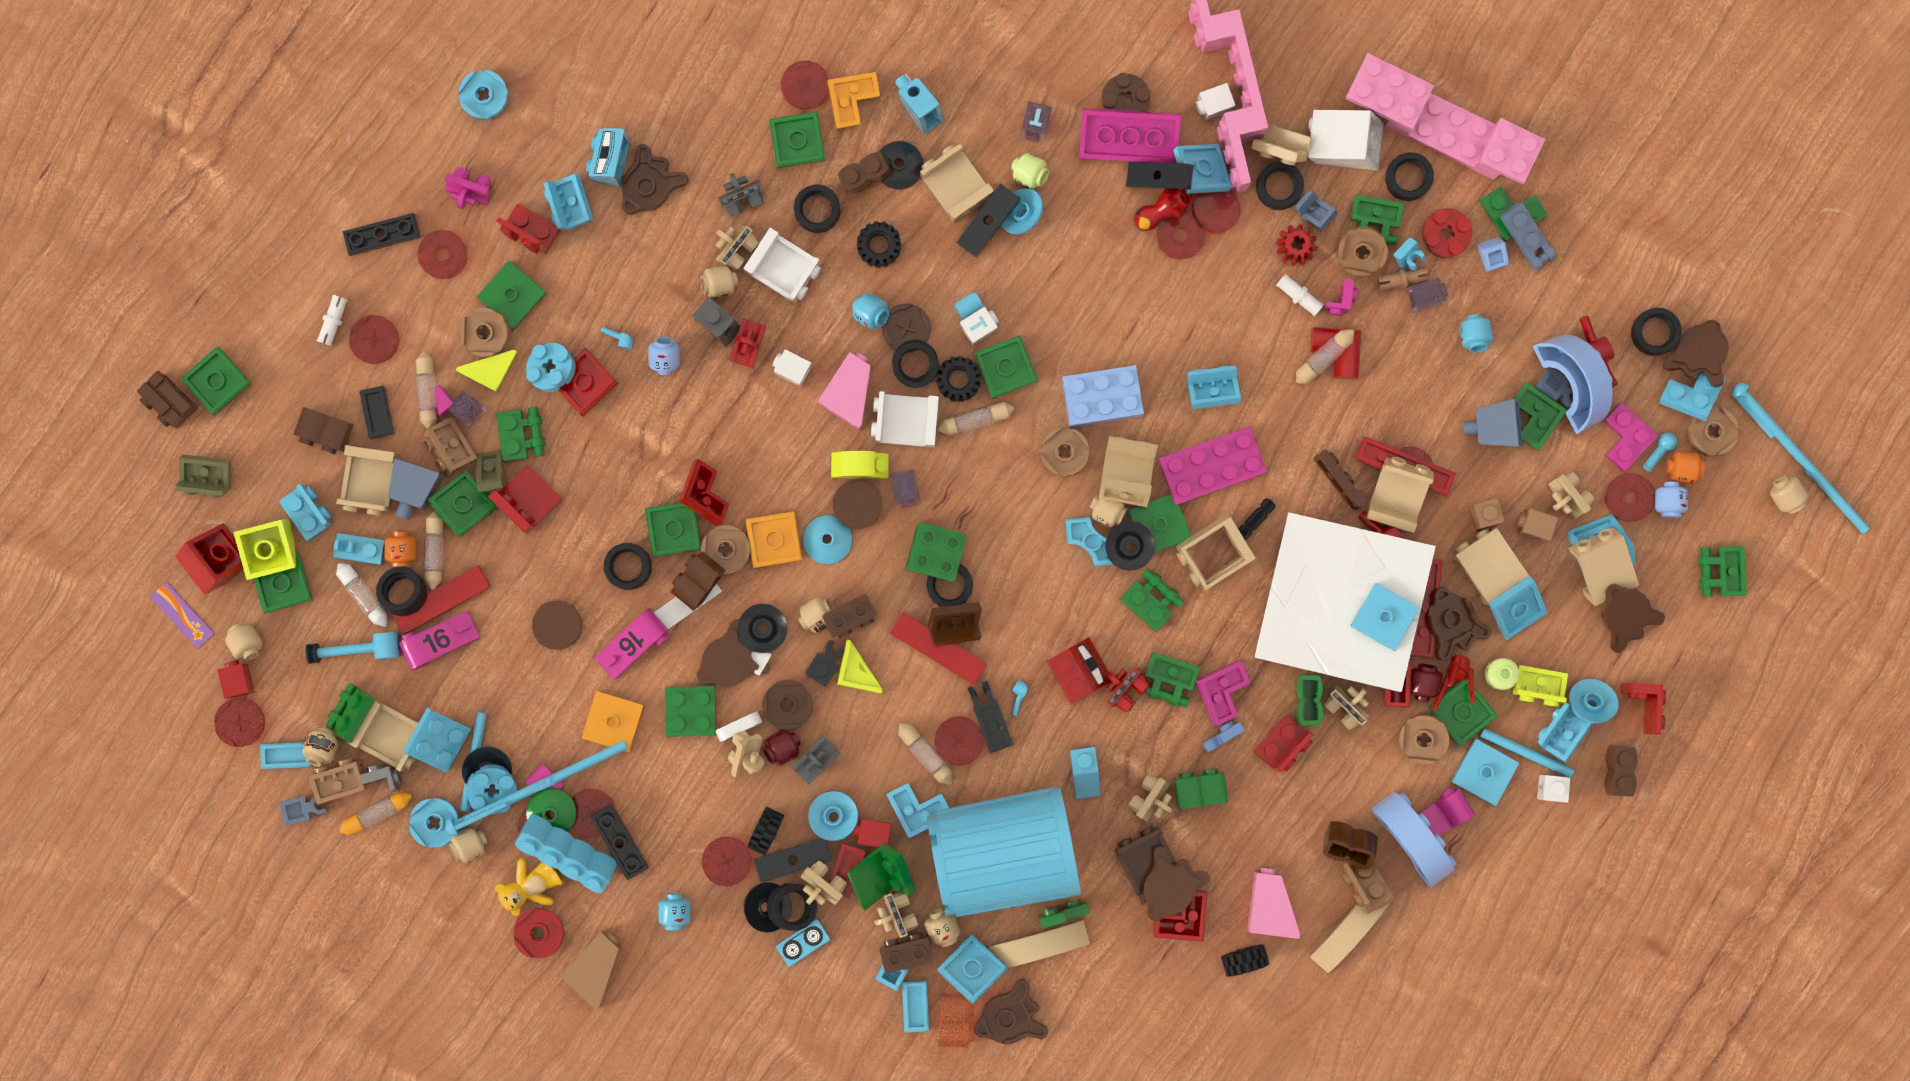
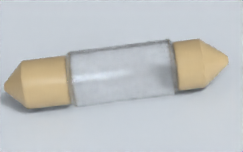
(1325, 356)
(426, 390)
(976, 418)
(433, 550)
(925, 753)

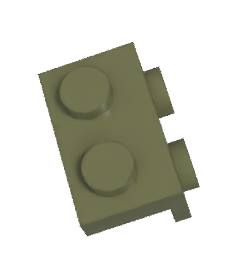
(204, 475)

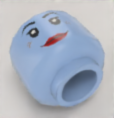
(664, 355)
(1671, 500)

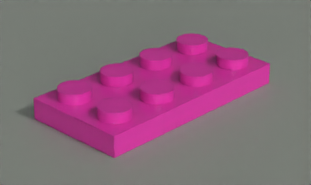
(1129, 135)
(1212, 465)

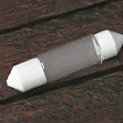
(362, 594)

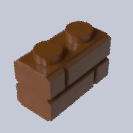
(166, 399)

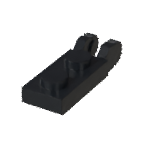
(991, 720)

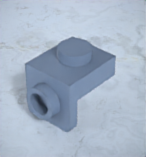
(1315, 210)

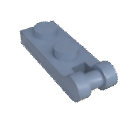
(1527, 235)

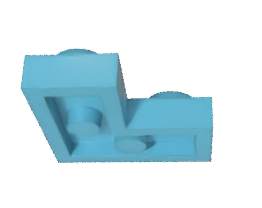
(1691, 401)
(911, 813)

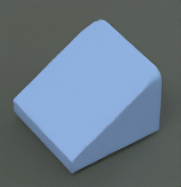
(1493, 253)

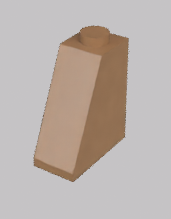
(593, 968)

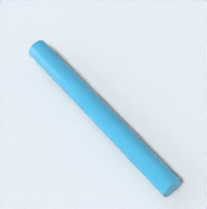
(476, 743)
(1526, 752)

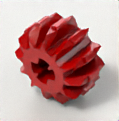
(1304, 250)

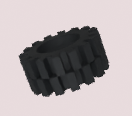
(871, 231)
(965, 365)
(765, 831)
(1245, 960)

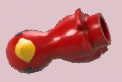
(1169, 204)

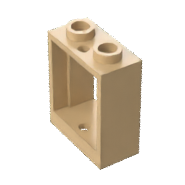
(1236, 539)

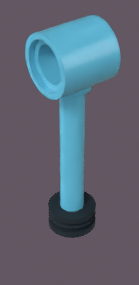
(383, 646)

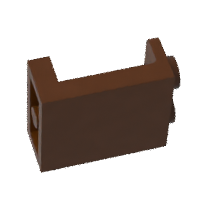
(1138, 858)

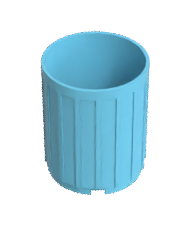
(1003, 853)

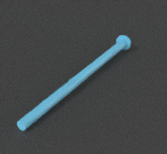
(1772, 429)
(453, 827)

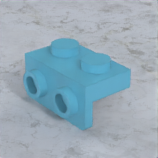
(568, 202)
(1213, 387)
(1564, 733)

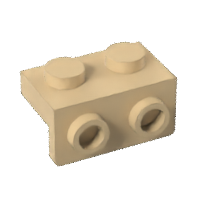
(1283, 143)

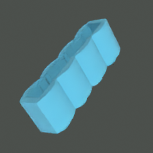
(569, 855)

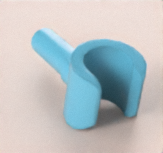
(625, 340)
(1020, 689)

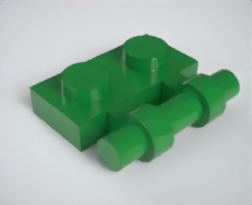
(1378, 212)
(512, 434)
(1730, 571)
(1146, 605)
(1172, 672)
(349, 712)

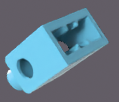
(919, 103)

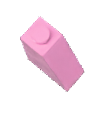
(848, 390)
(1270, 906)

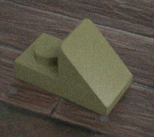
(490, 471)

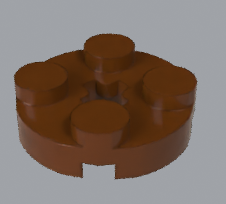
(1124, 84)
(776, 695)

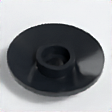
(910, 171)
(1143, 545)
(750, 622)
(482, 756)
(752, 907)

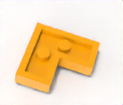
(846, 92)

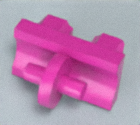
(467, 191)

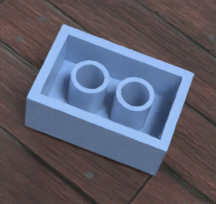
(1102, 396)

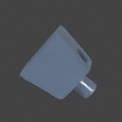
(1497, 424)
(412, 487)

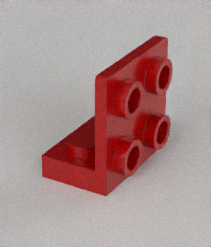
(533, 230)
(526, 499)
(1654, 699)
(1283, 744)

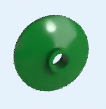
(558, 802)

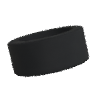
(1417, 159)
(817, 190)
(1286, 203)
(1670, 319)
(920, 381)
(615, 552)
(968, 585)
(413, 603)
(773, 907)

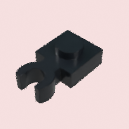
(823, 667)

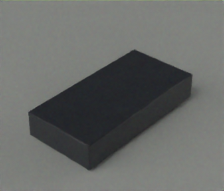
(377, 412)

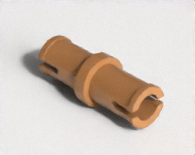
(1403, 278)

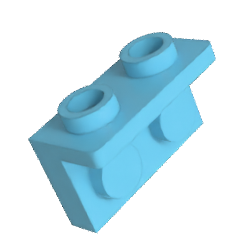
(306, 511)

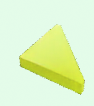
(490, 370)
(855, 672)

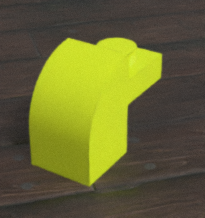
(859, 464)

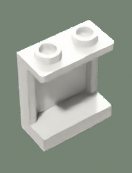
(782, 266)

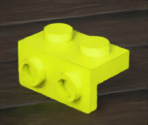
(1541, 685)

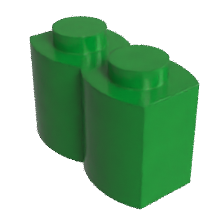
(1308, 693)
(1200, 790)

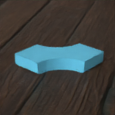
(1082, 533)

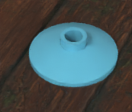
(1026, 212)
(831, 552)
(1596, 693)
(831, 803)

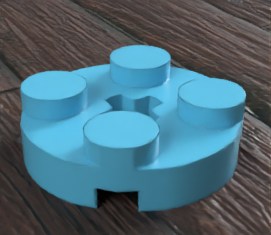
(481, 81)
(541, 357)
(483, 779)
(420, 822)

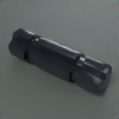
(1256, 518)

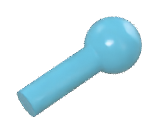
(1666, 443)

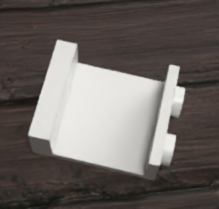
(905, 420)

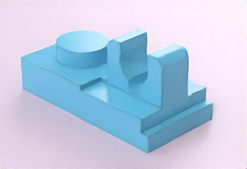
(359, 548)

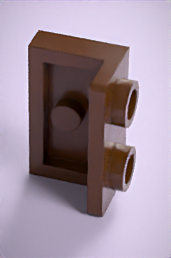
(849, 615)
(955, 623)
(907, 953)

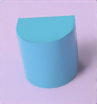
(968, 305)
(891, 979)

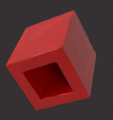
(235, 680)
(872, 832)

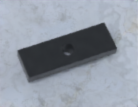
(1160, 175)
(997, 207)
(396, 231)
(612, 828)
(778, 864)

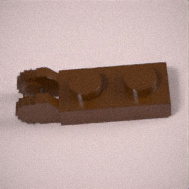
(1340, 480)

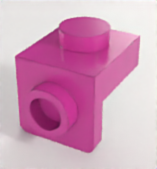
(1348, 294)

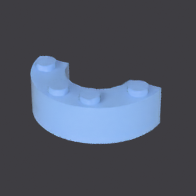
(1587, 377)
(1415, 838)

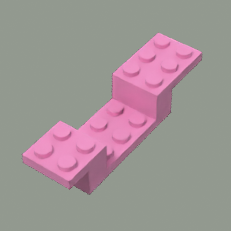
(1249, 122)
(1442, 125)

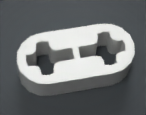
(742, 724)

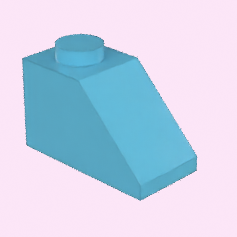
(1085, 772)

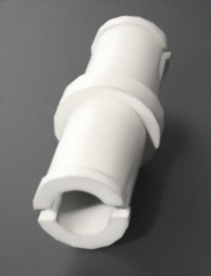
(1299, 294)
(332, 320)

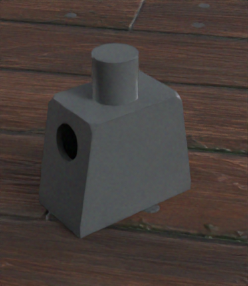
(716, 321)

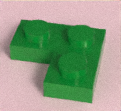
(1498, 202)
(1543, 415)
(1052, 916)

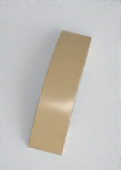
(1345, 937)
(1041, 944)

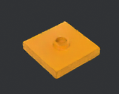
(774, 539)
(612, 720)

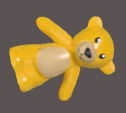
(530, 886)

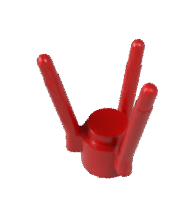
(1458, 670)

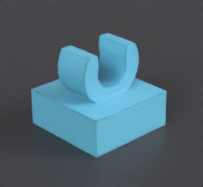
(1407, 254)

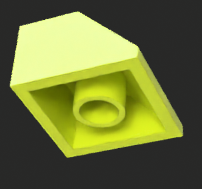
(266, 548)

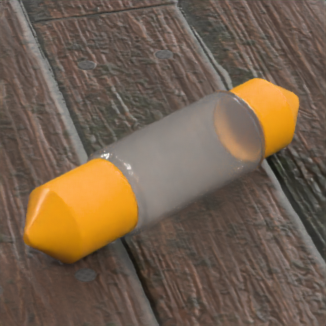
(375, 813)

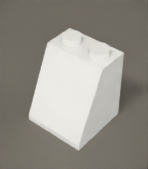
(1346, 138)

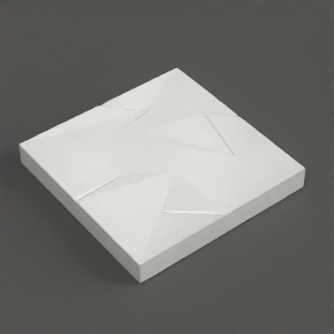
(1321, 586)

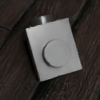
(377, 773)

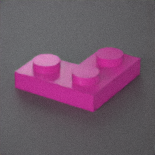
(1634, 436)
(1216, 689)

